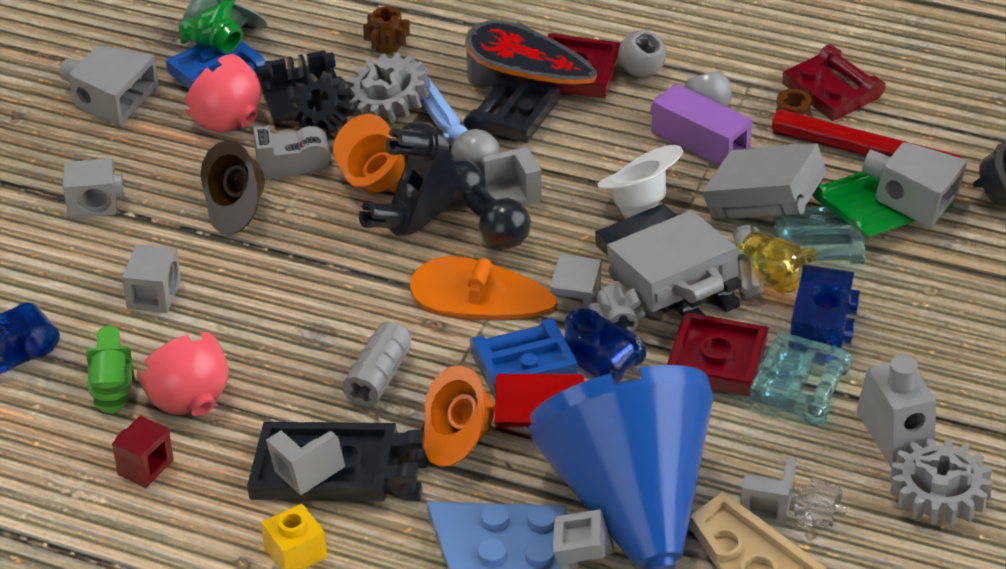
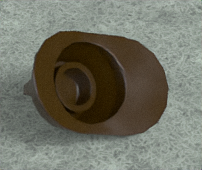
(231, 186)

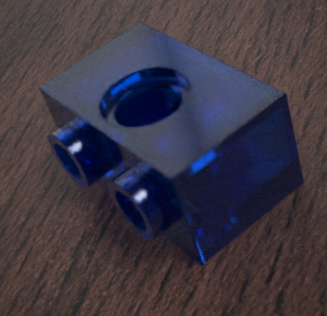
(823, 306)

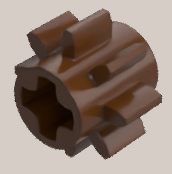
(386, 29)

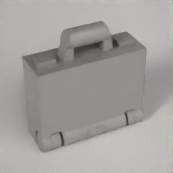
(765, 181)
(674, 261)

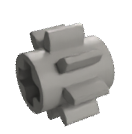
(619, 306)

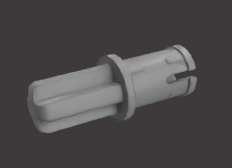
(750, 278)

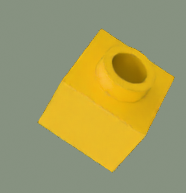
(294, 538)

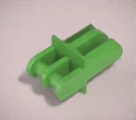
(109, 371)

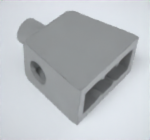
(111, 81)
(916, 180)
(897, 406)

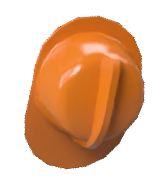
(364, 156)
(455, 415)

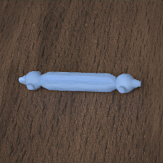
(442, 114)

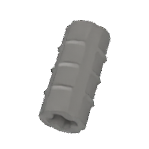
(377, 364)

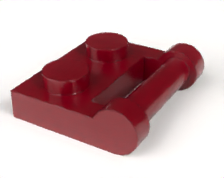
(829, 92)

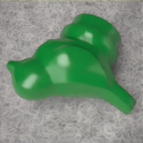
(213, 28)

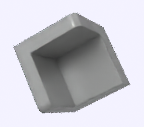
(513, 175)
(577, 278)
(305, 465)
(769, 496)
(580, 538)

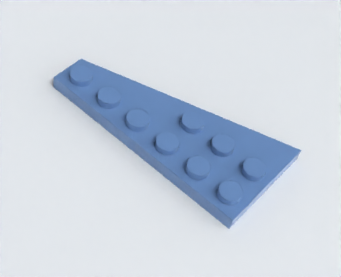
(495, 534)

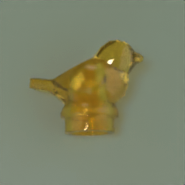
(777, 259)

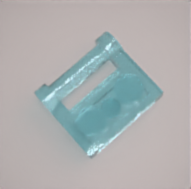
(826, 231)
(787, 371)

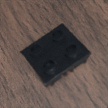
(279, 83)

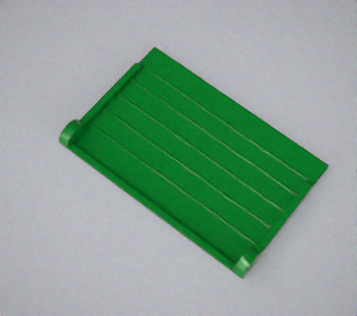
(856, 204)

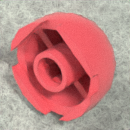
(226, 96)
(185, 375)

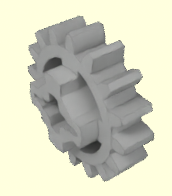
(389, 87)
(941, 481)

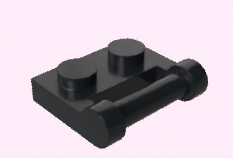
(521, 114)

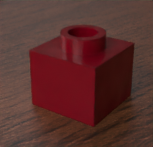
(142, 451)

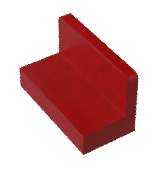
(522, 393)

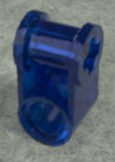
(25, 335)
(599, 344)

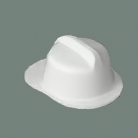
(642, 181)

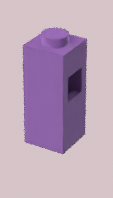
(699, 124)

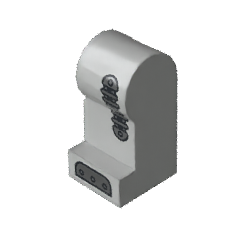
(291, 151)

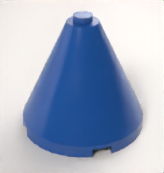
(632, 454)

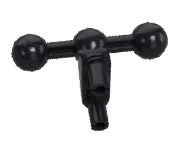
(437, 182)

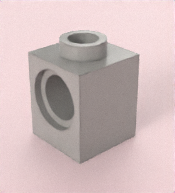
(91, 188)
(151, 278)

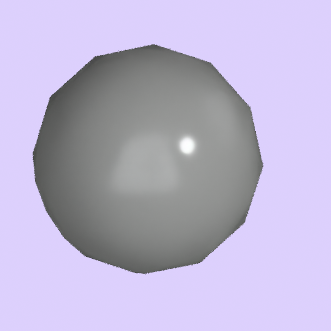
(642, 53)
(712, 86)
(474, 146)

